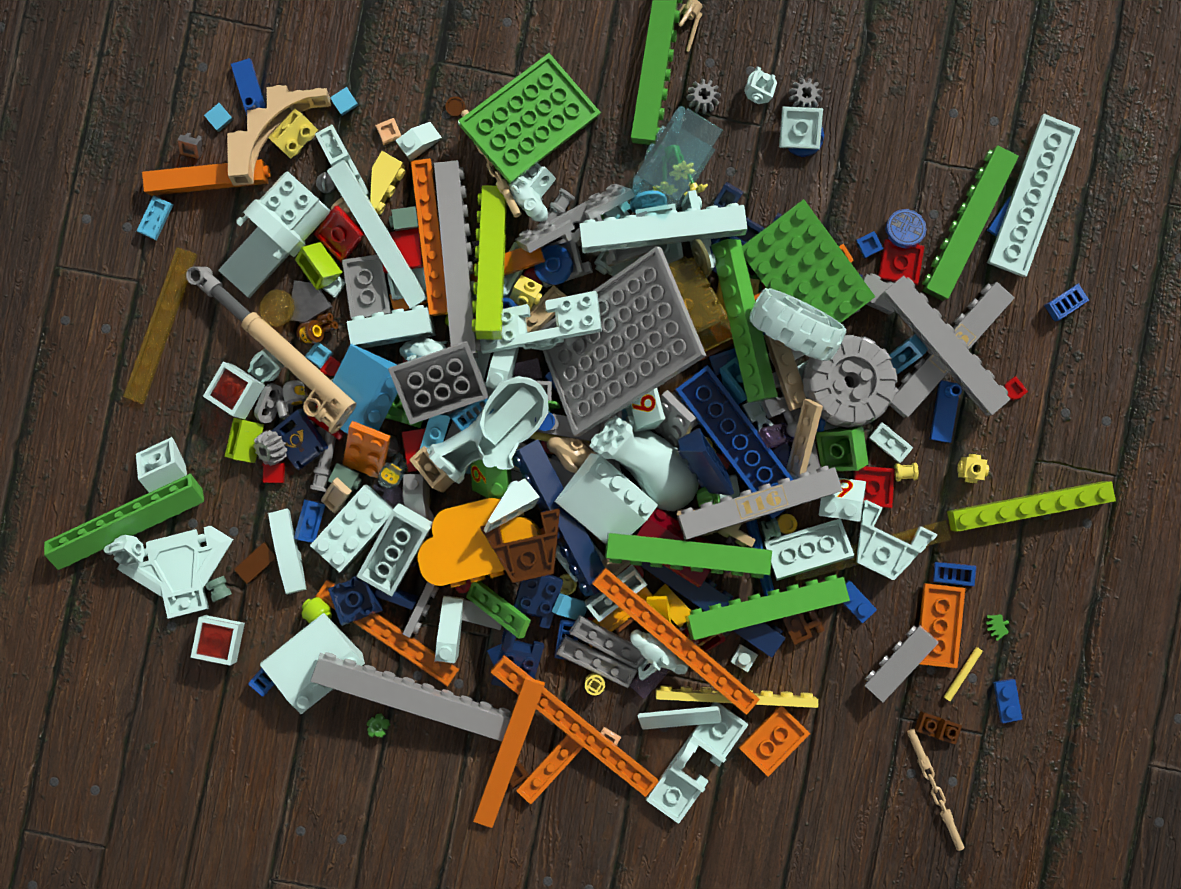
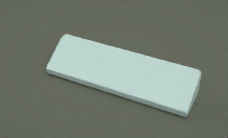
(680, 717)

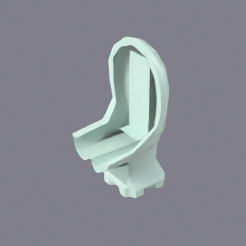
(495, 435)
(650, 461)

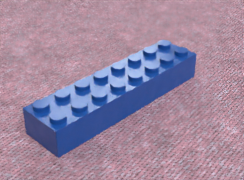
(731, 432)

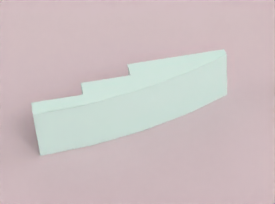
(337, 152)
(287, 551)

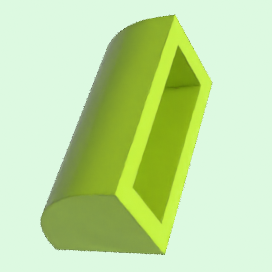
(318, 265)
(242, 440)

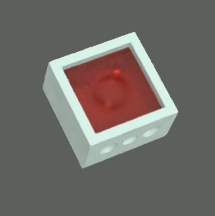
(234, 390)
(217, 640)

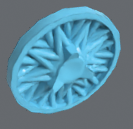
(648, 199)

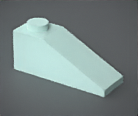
(501, 367)
(516, 500)
(449, 630)

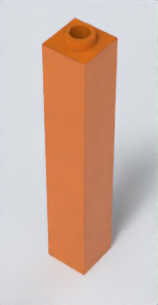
(197, 178)

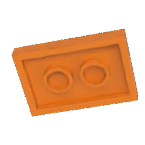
(365, 449)
(774, 740)

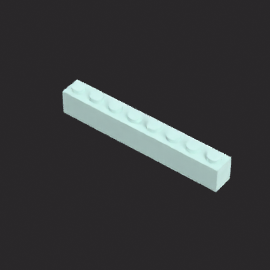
(663, 228)

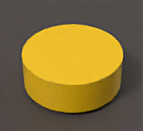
(787, 523)

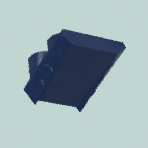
(354, 600)

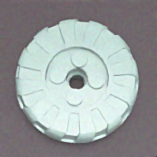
(797, 324)

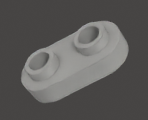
(268, 403)

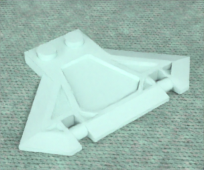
(180, 568)

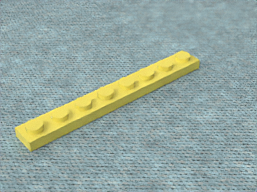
(707, 695)

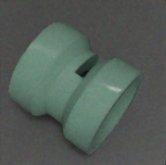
(218, 588)

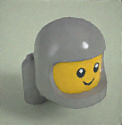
(293, 395)

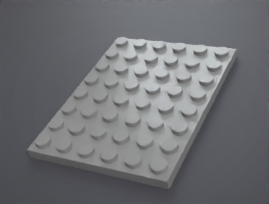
(640, 347)

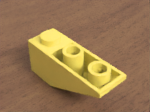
(384, 176)

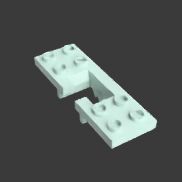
(573, 314)
(679, 791)

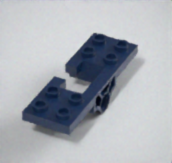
(537, 599)

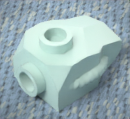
(760, 86)
(265, 366)
(126, 549)

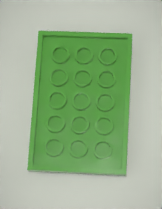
(529, 118)
(806, 263)

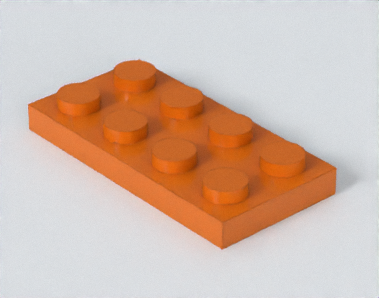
(942, 618)

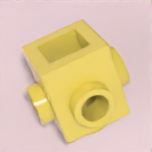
(526, 292)
(966, 465)

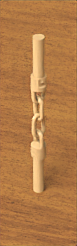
(501, 183)
(946, 814)

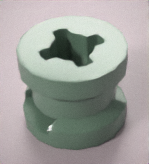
(770, 529)

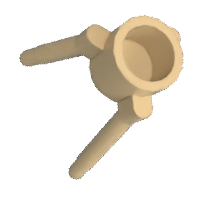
(690, 11)

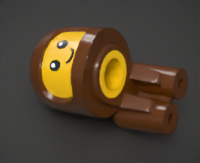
(313, 330)

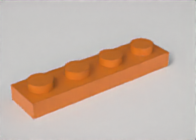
(549, 769)

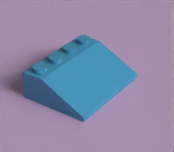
(368, 384)

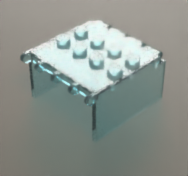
(677, 156)

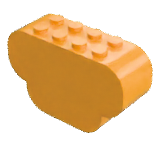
(461, 549)

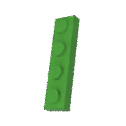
(498, 609)

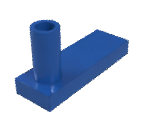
(248, 85)
(945, 411)

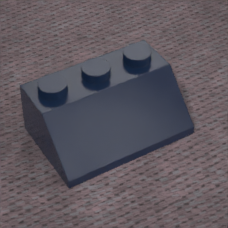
(705, 463)

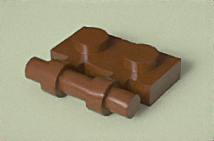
(799, 629)

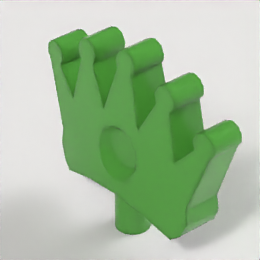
(998, 626)

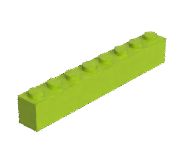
(490, 264)
(1031, 506)

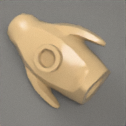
(570, 451)

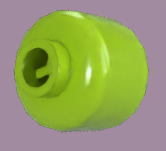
(314, 608)

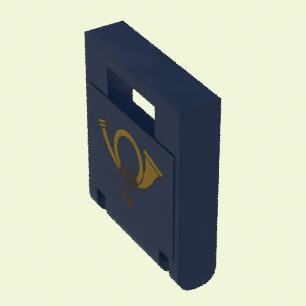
(303, 441)

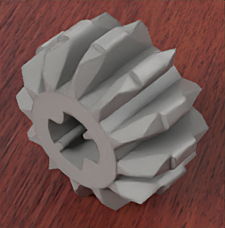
(801, 88)
(709, 92)
(270, 447)

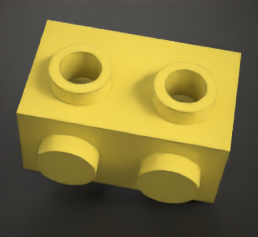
(293, 133)

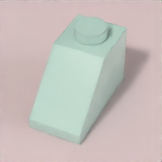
(418, 140)

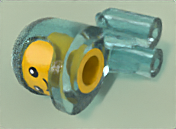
(392, 472)

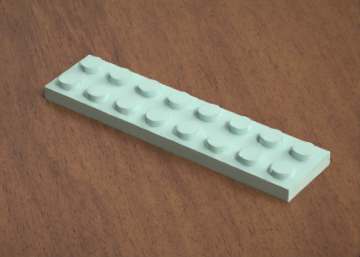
(1033, 195)

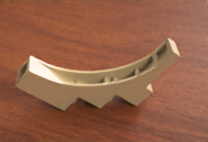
(261, 122)

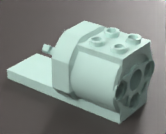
(284, 222)

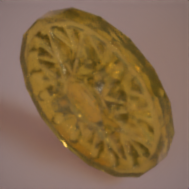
(277, 308)

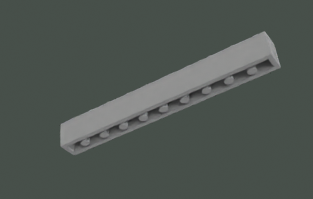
(456, 253)
(410, 696)

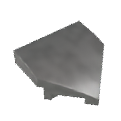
(308, 302)

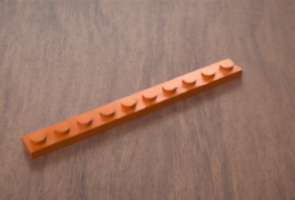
(675, 640)
(579, 730)

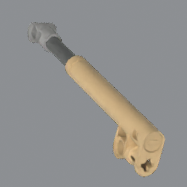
(332, 402)

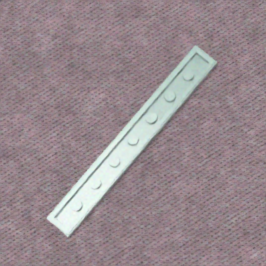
(377, 234)

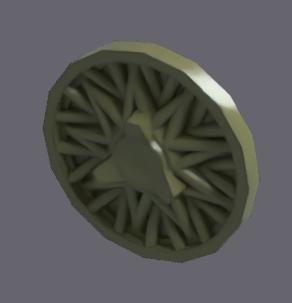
(701, 256)

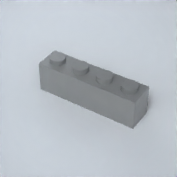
(901, 663)

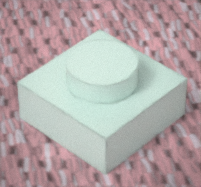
(743, 657)

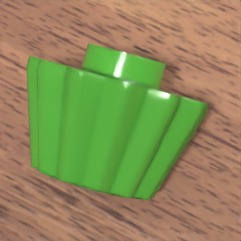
(704, 496)

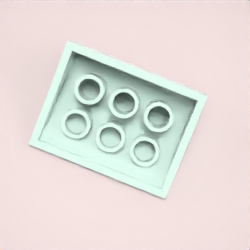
(605, 499)
(295, 661)

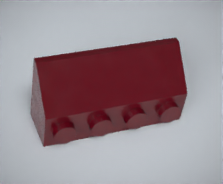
(666, 527)

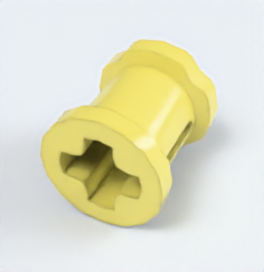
(906, 471)

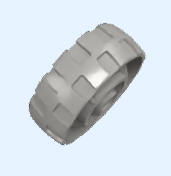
(870, 380)

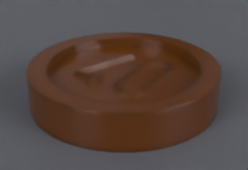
(455, 106)

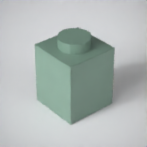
(404, 219)
(348, 476)

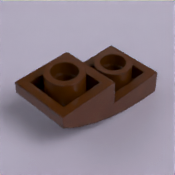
(938, 727)

